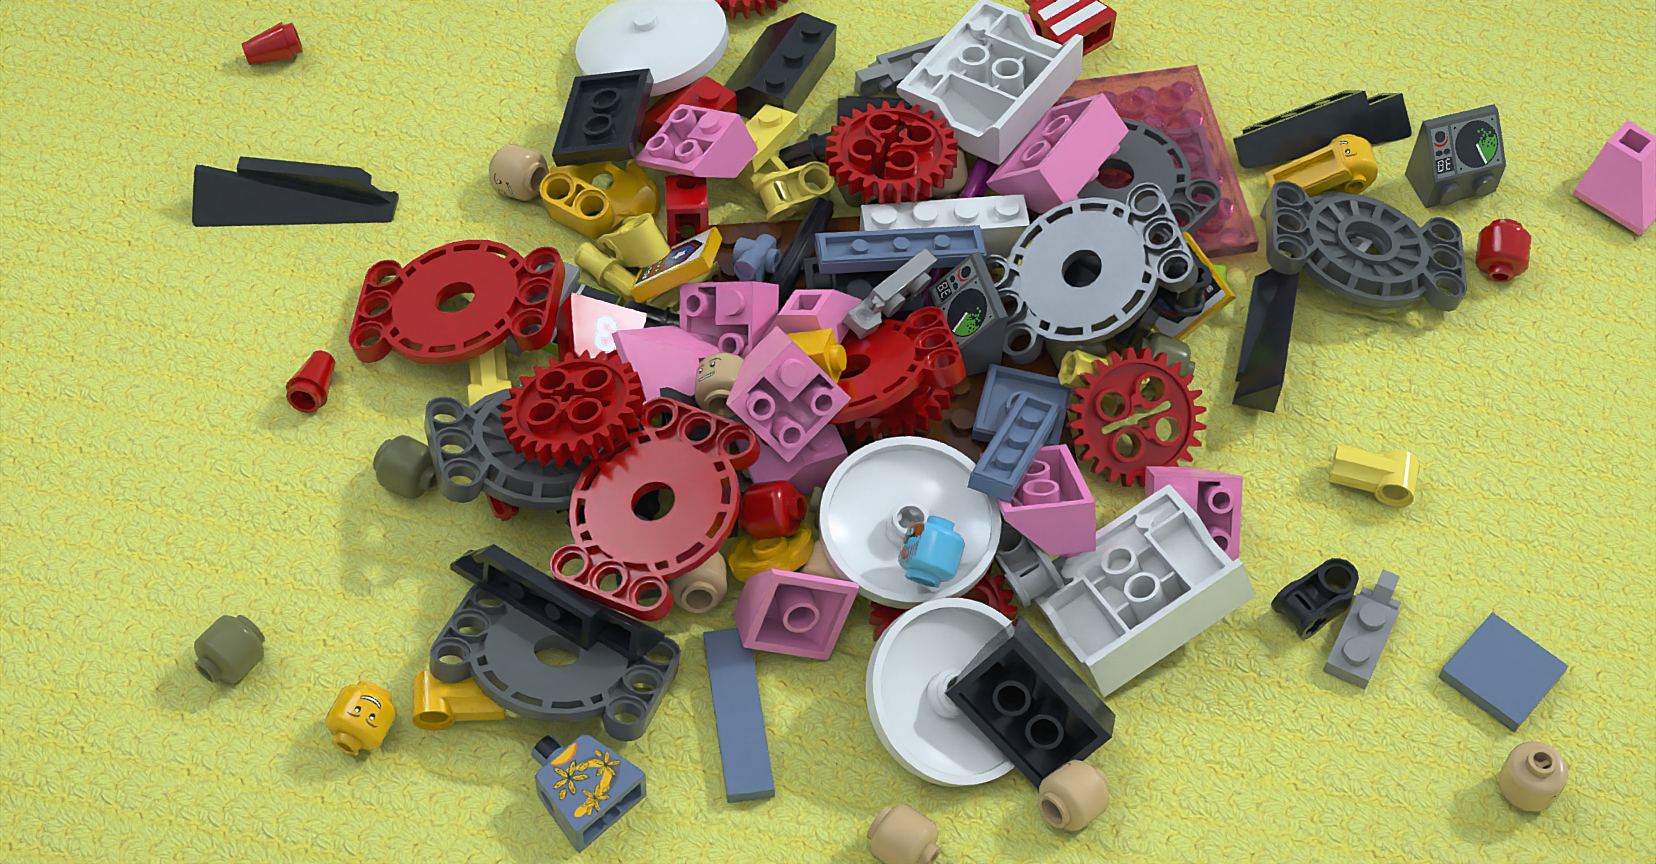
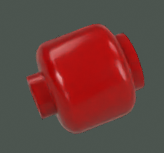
(1503, 250)
(771, 510)

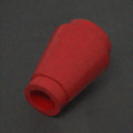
(274, 44)
(311, 383)

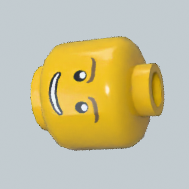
(1360, 161)
(360, 717)

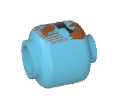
(931, 552)

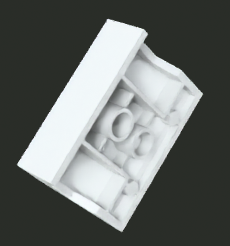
(992, 79)
(1142, 590)

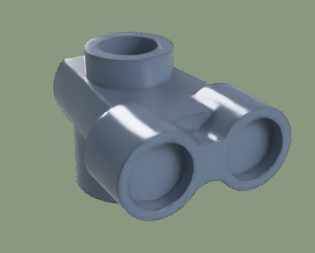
(755, 258)

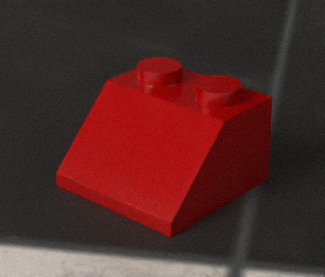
(700, 93)

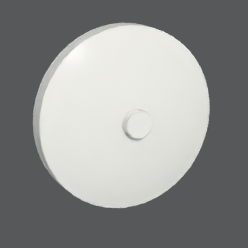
(668, 36)
(884, 492)
(907, 689)

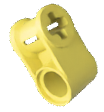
(788, 195)
(635, 242)

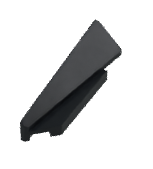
(1318, 123)
(287, 195)
(1266, 340)
(555, 604)

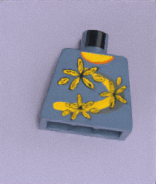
(585, 786)

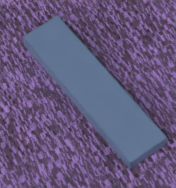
(893, 248)
(1014, 447)
(738, 717)

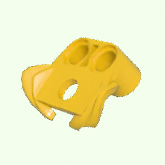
(630, 194)

